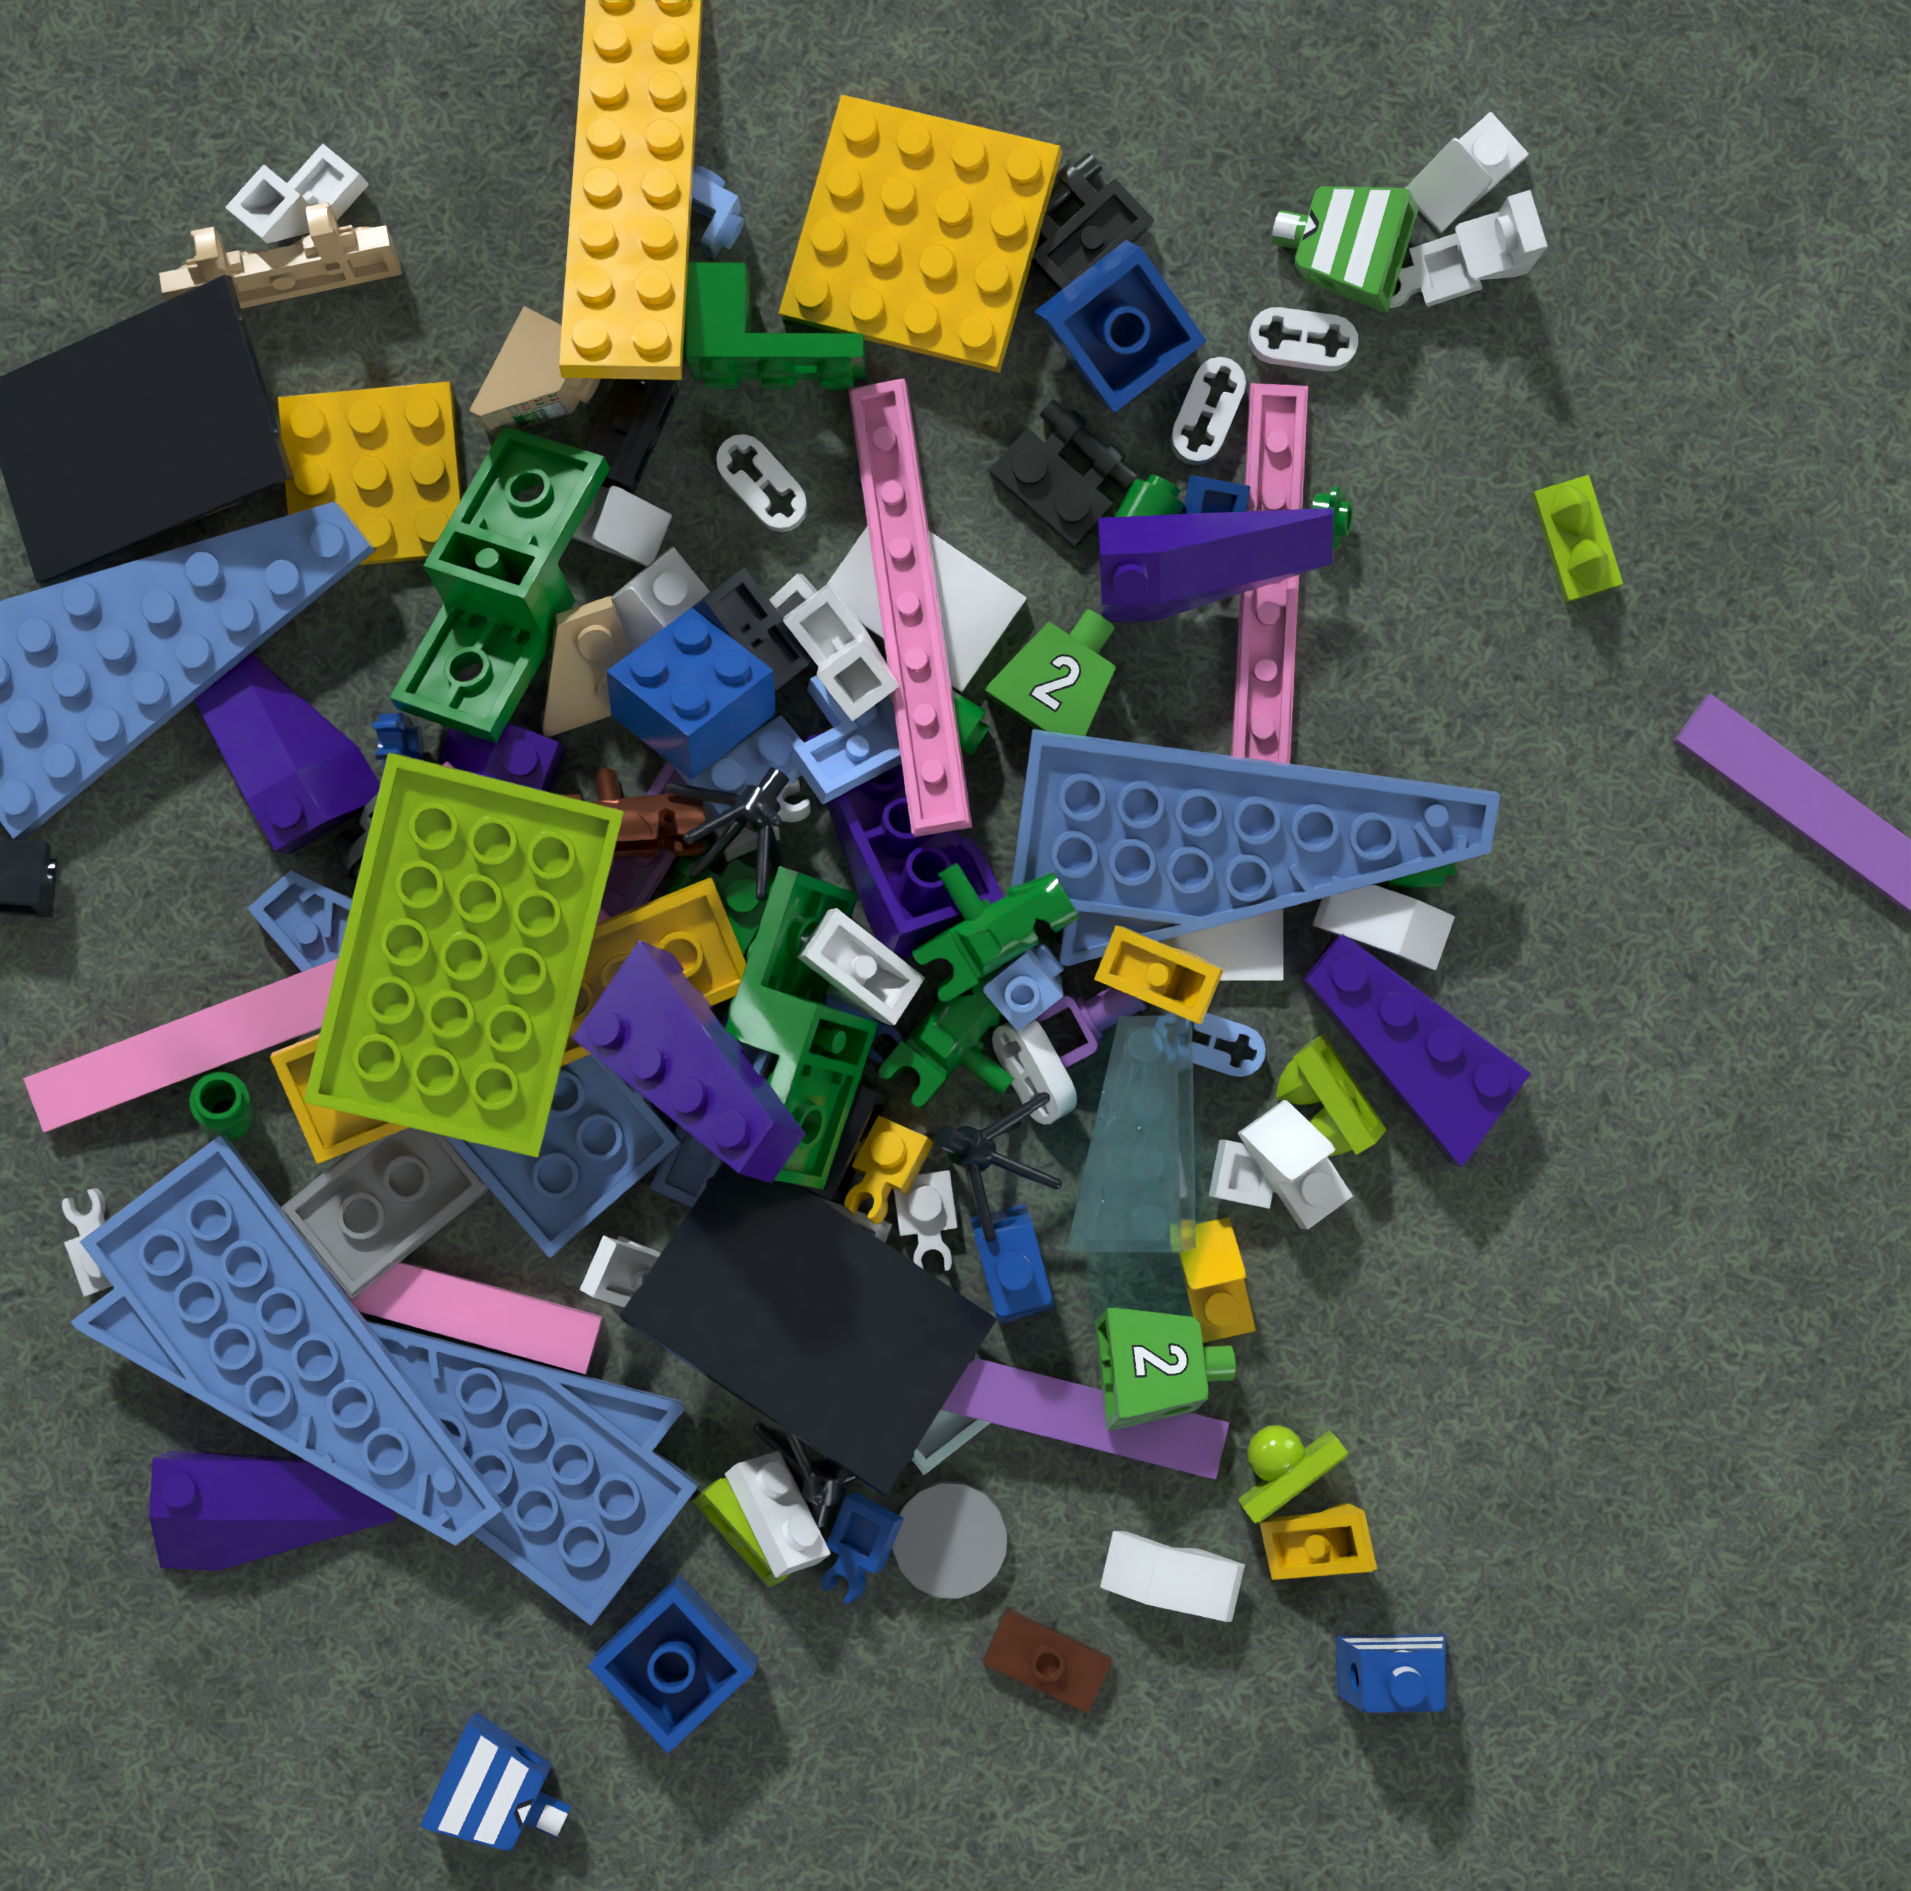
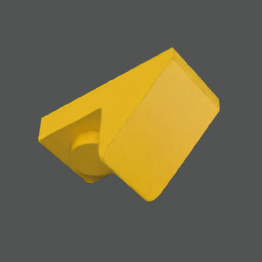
(1159, 974)
(1216, 1282)
(1319, 1543)

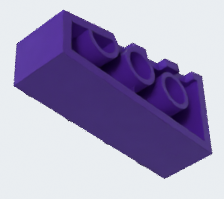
(1426, 1056)
(681, 1059)

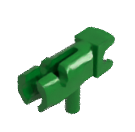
(992, 931)
(949, 1038)

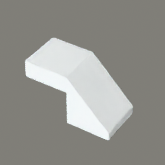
(278, 208)
(842, 650)
(1387, 923)
(1172, 1577)

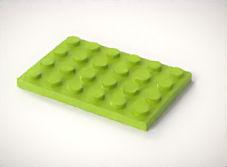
(463, 955)

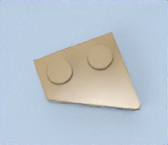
(584, 647)

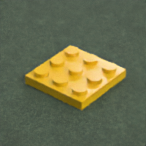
(380, 457)

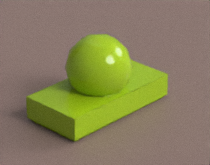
(1286, 1467)

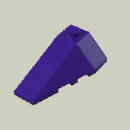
(900, 871)

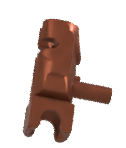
(650, 820)

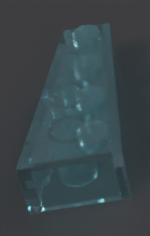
(1141, 1150)

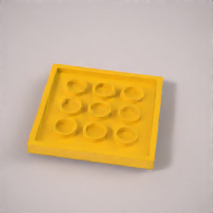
(920, 232)

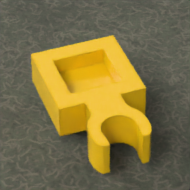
(888, 1161)

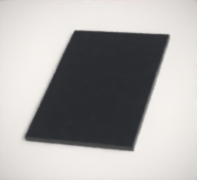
(137, 431)
(809, 1322)

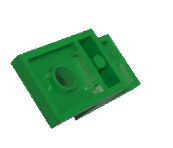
(726, 350)
(499, 583)
(784, 1014)

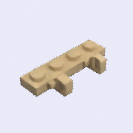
(316, 263)

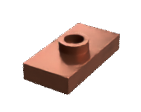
(1047, 1660)

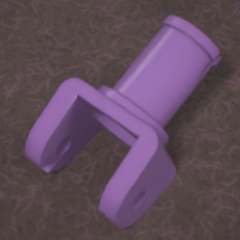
(1094, 1017)

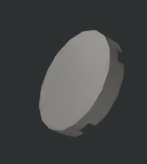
(950, 1539)

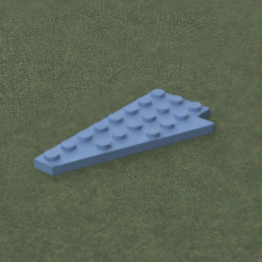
(128, 647)
(1216, 838)
(598, 1126)
(254, 1324)
(561, 1456)

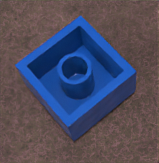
(1120, 326)
(691, 692)
(673, 1663)

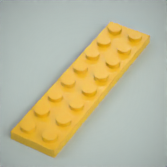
(632, 191)
(684, 923)

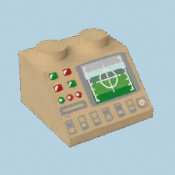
(527, 379)

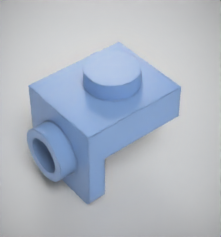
(718, 205)
(1026, 986)

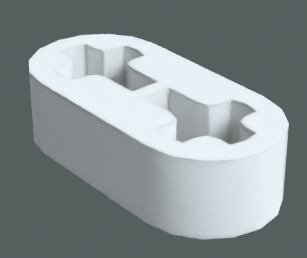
(1304, 325)
(1220, 416)
(751, 492)
(1036, 1069)

